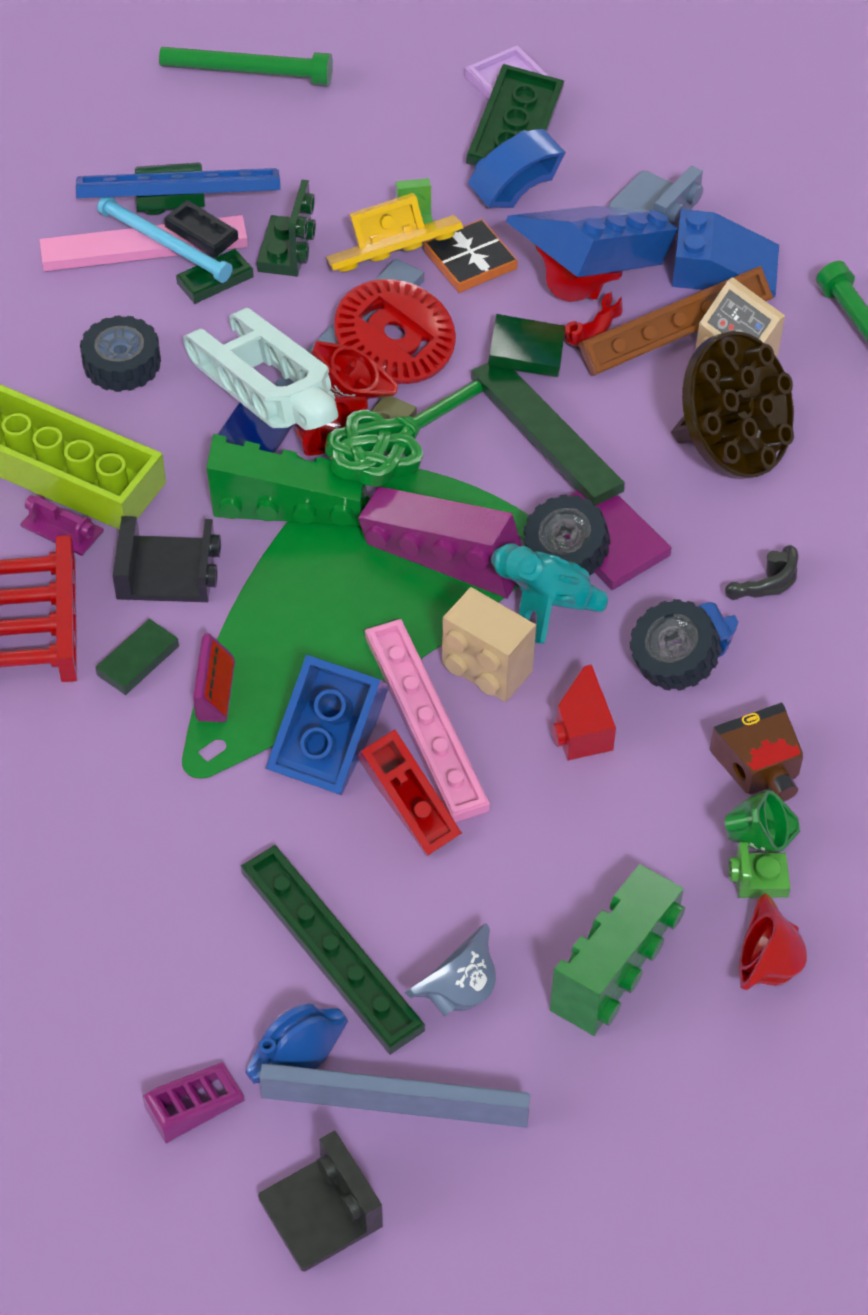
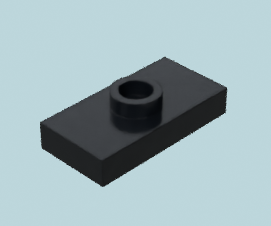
(201, 228)

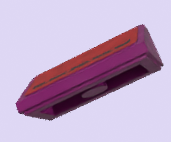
(213, 681)

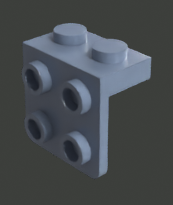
(655, 193)

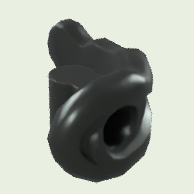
(781, 574)

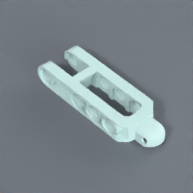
(230, 365)

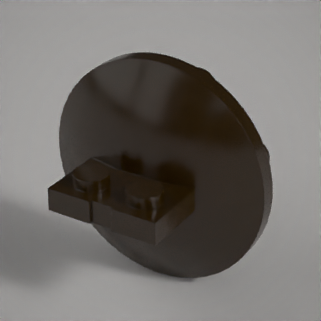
(737, 405)

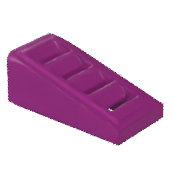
(172, 1093)

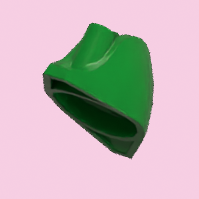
(762, 822)

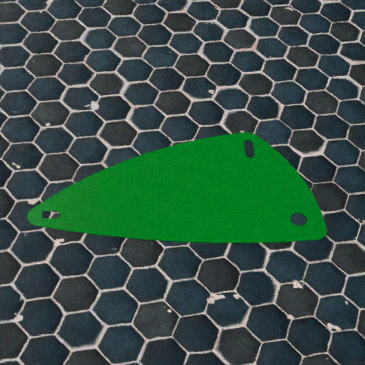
(316, 599)

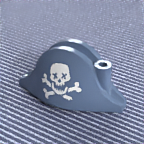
(462, 978)

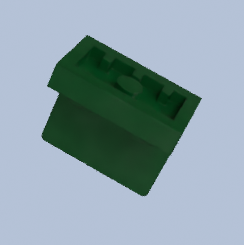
(287, 237)

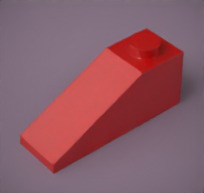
(408, 792)

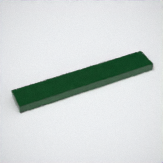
(549, 433)
(333, 949)

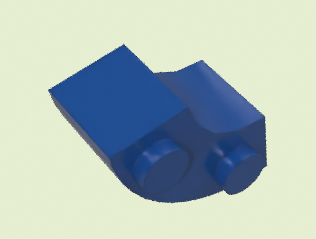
(516, 168)

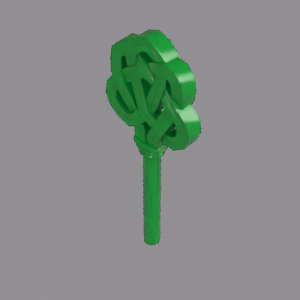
(361, 446)

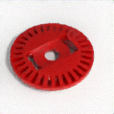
(403, 305)

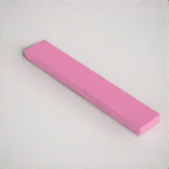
(116, 247)
(427, 721)

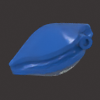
(298, 1039)

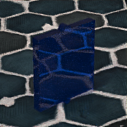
(246, 426)

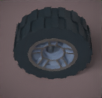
(120, 353)

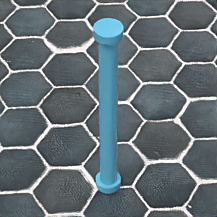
(220, 270)

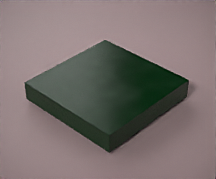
(526, 345)

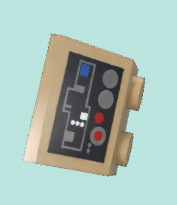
(743, 311)

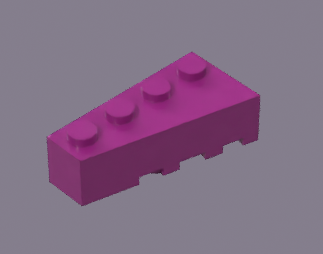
(441, 535)

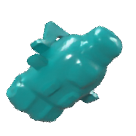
(547, 583)

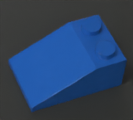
(718, 249)
(326, 724)

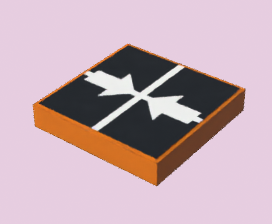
(471, 256)

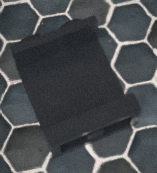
(165, 566)

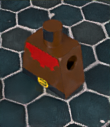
(760, 751)

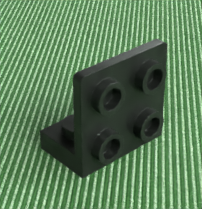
(323, 1205)

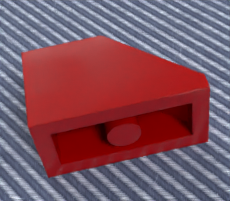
(584, 719)

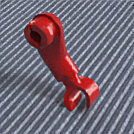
(579, 332)

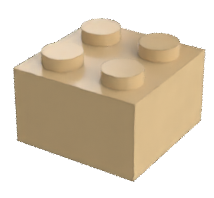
(488, 644)

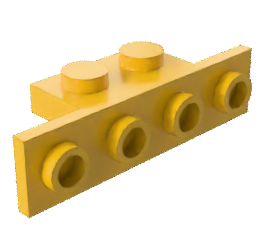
(390, 228)

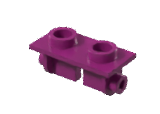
(51, 521)

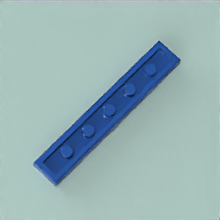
(177, 183)

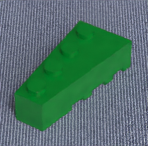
(279, 486)
(617, 946)

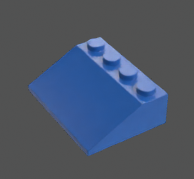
(598, 237)

